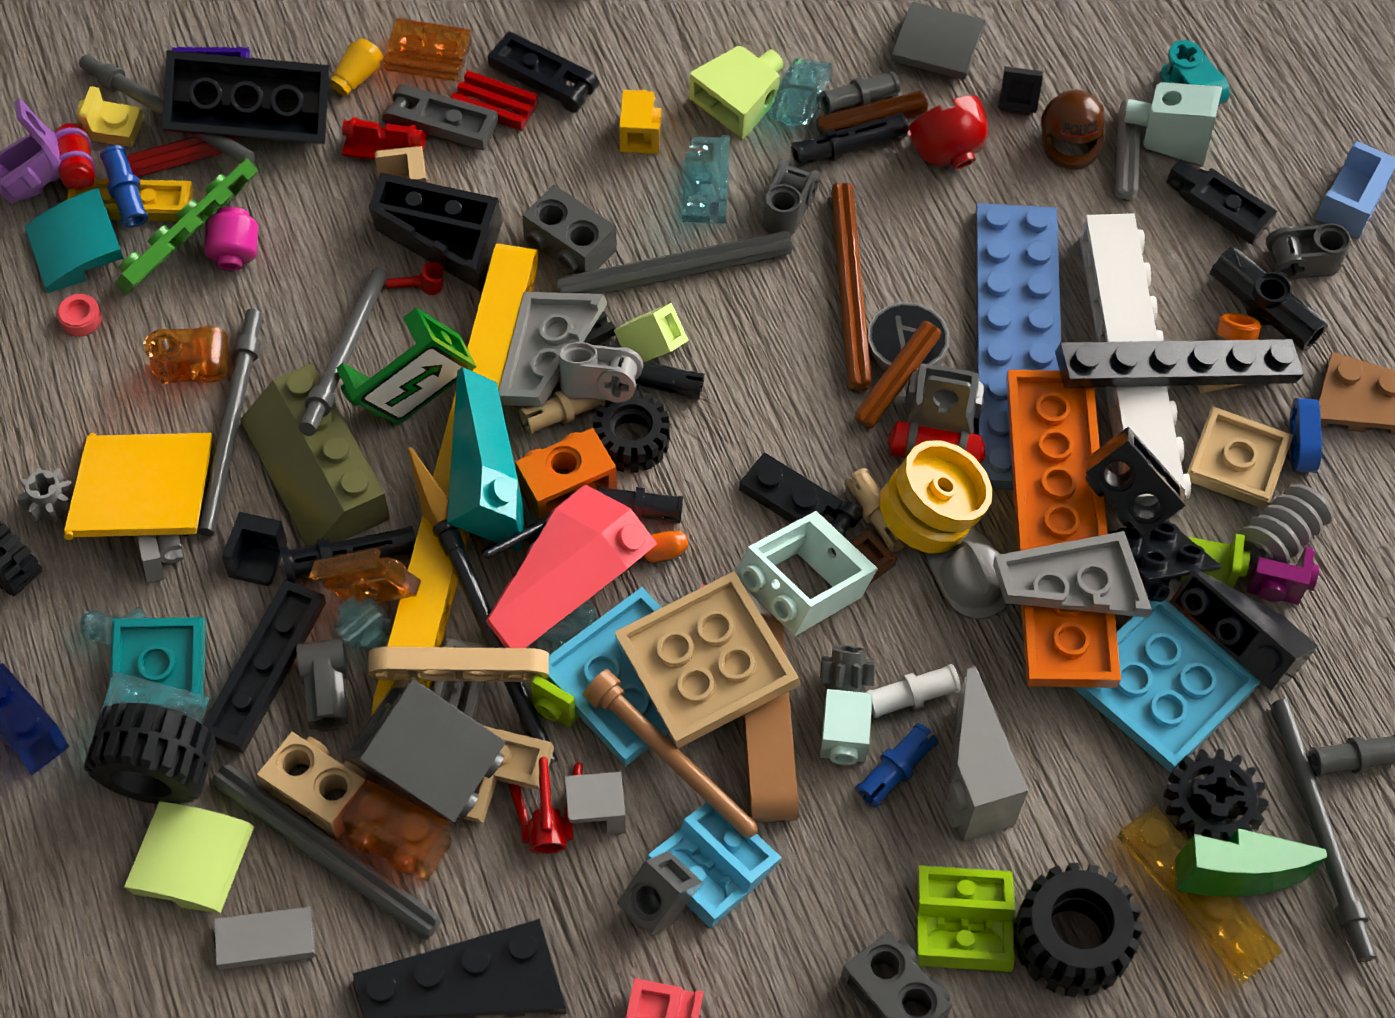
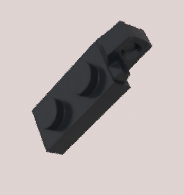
(1222, 200)

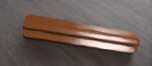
(897, 374)

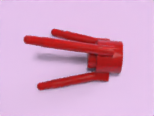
(546, 829)

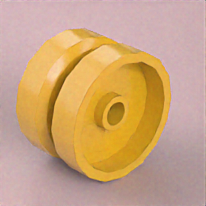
(935, 497)

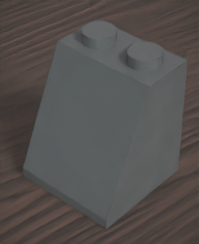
(427, 750)

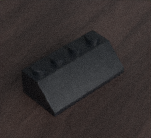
(245, 97)

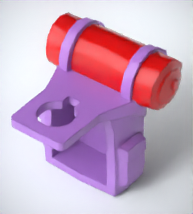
(44, 158)

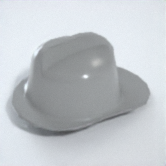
(969, 577)

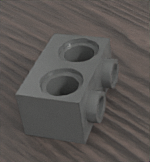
(561, 227)
(885, 996)

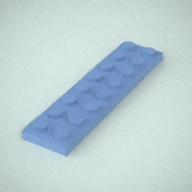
(1014, 314)

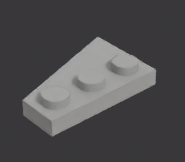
(542, 328)
(1075, 575)

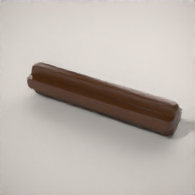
(909, 104)

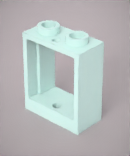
(812, 540)

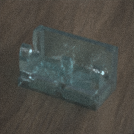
(706, 180)

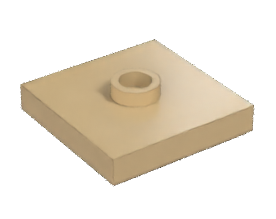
(1239, 457)

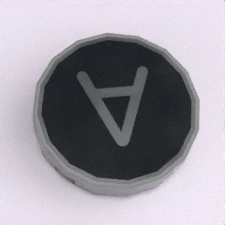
(894, 327)

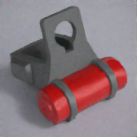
(941, 409)

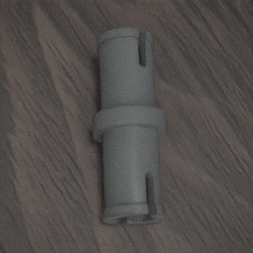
(859, 92)
(1353, 755)

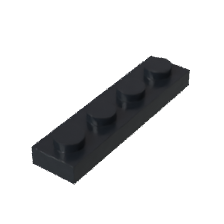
(264, 665)

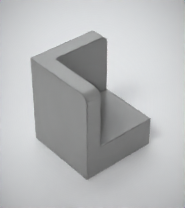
(596, 799)

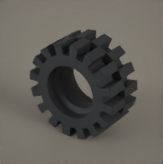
(638, 411)
(16, 563)

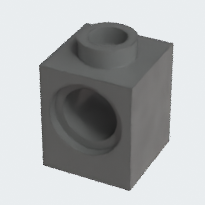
(672, 882)

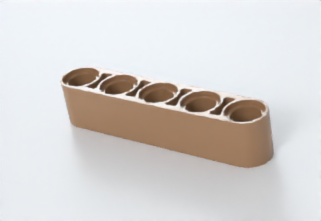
(771, 753)

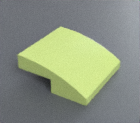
(189, 857)

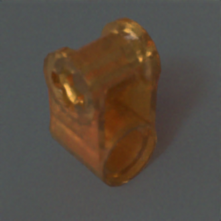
(191, 354)

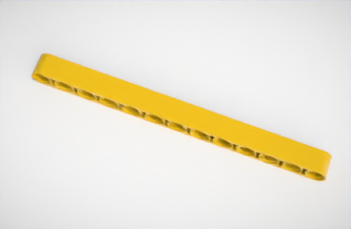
(424, 618)

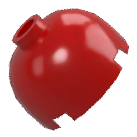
(951, 134)

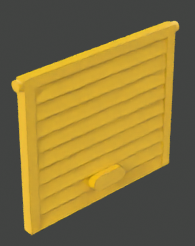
(139, 485)

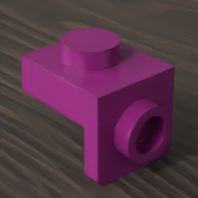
(1283, 581)

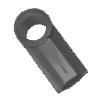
(323, 674)

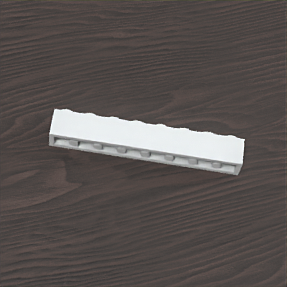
(1128, 313)

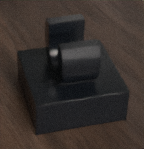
(1020, 89)

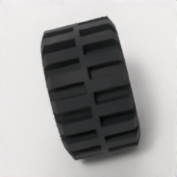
(150, 753)
(1101, 902)

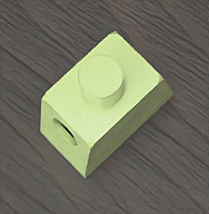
(737, 88)

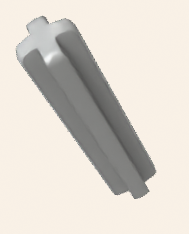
(1127, 156)

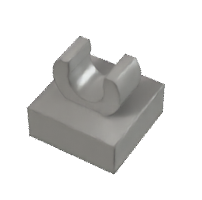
(157, 550)

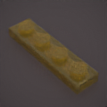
(1219, 919)

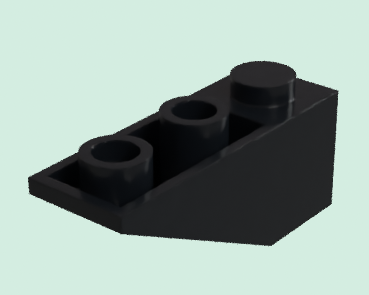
(1244, 628)

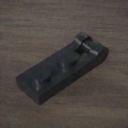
(543, 71)
(794, 495)

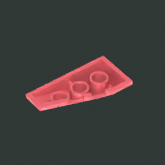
(575, 556)

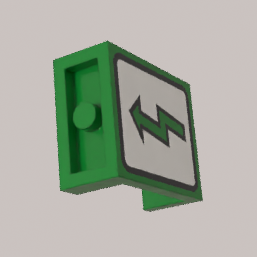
(412, 377)

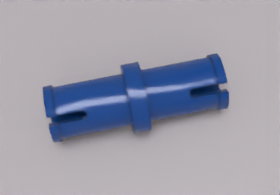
(124, 186)
(896, 765)

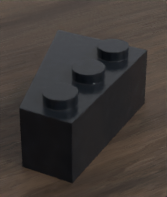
(439, 224)

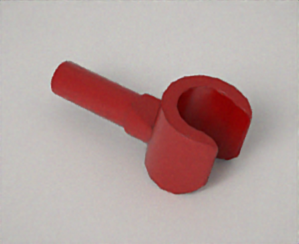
(428, 280)

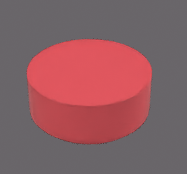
(79, 314)

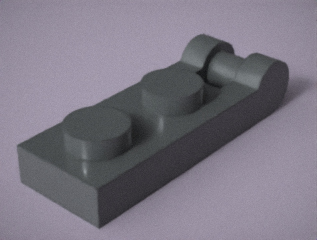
(441, 116)

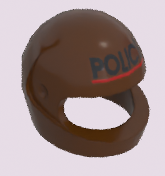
(1075, 119)

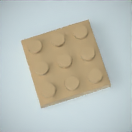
(707, 659)

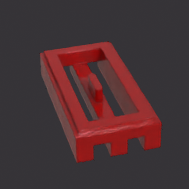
(497, 96)

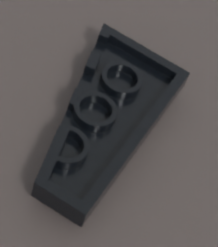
(481, 976)

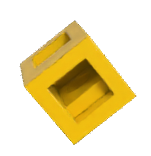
(639, 122)

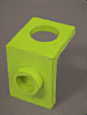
(553, 702)

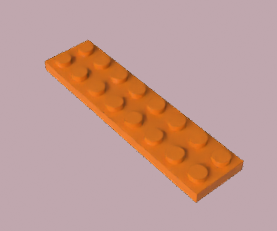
(1049, 445)

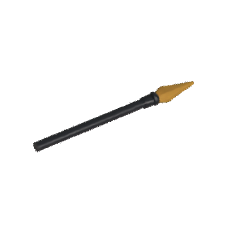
(435, 510)

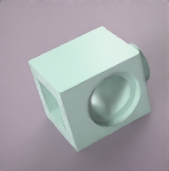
(846, 726)

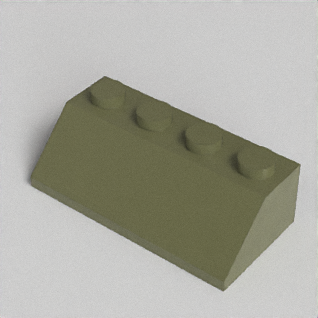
(319, 475)

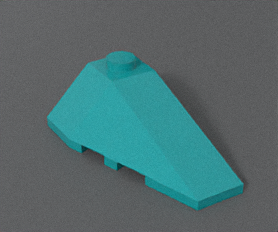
(483, 473)

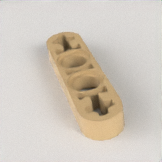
(458, 664)

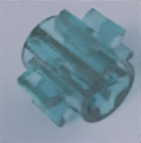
(362, 623)

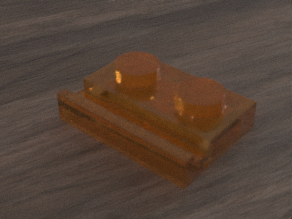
(427, 49)
(366, 575)

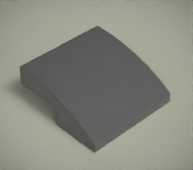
(938, 40)

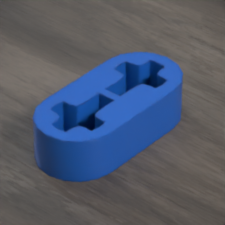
(1307, 436)

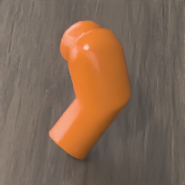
(669, 546)

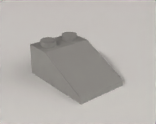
(983, 776)

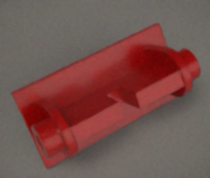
(367, 137)

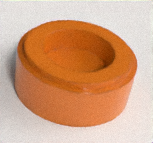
(1238, 327)

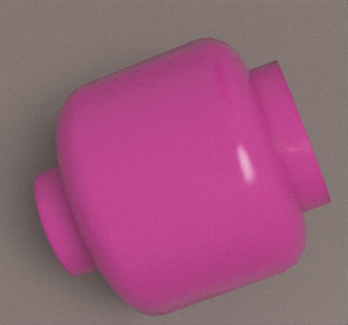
(231, 238)

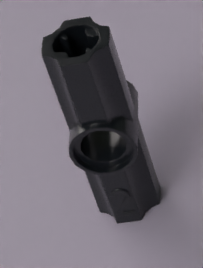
(1268, 298)

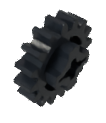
(1233, 790)

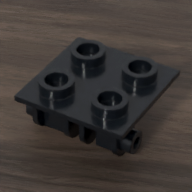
(1165, 555)

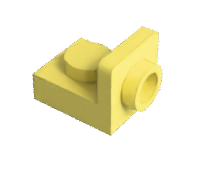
(109, 121)

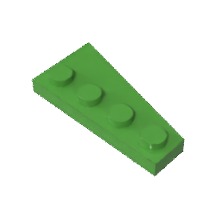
(192, 218)

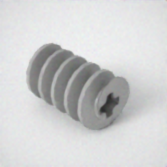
(1287, 524)

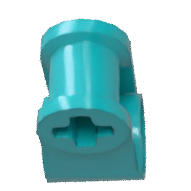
(1194, 72)

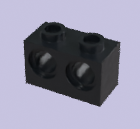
(1145, 476)

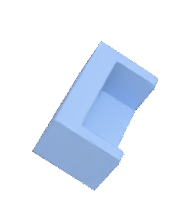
(1357, 189)

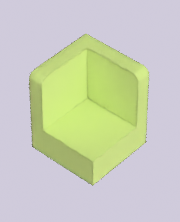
(652, 333)

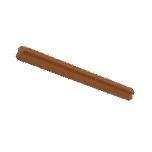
(850, 287)

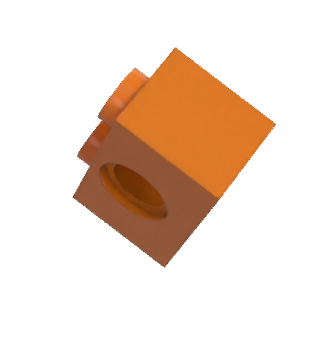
(577, 452)

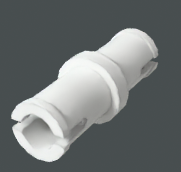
(914, 690)

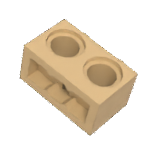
(307, 791)

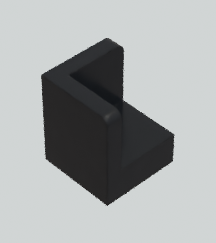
(254, 549)

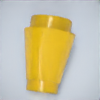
(355, 66)

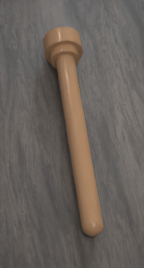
(606, 693)

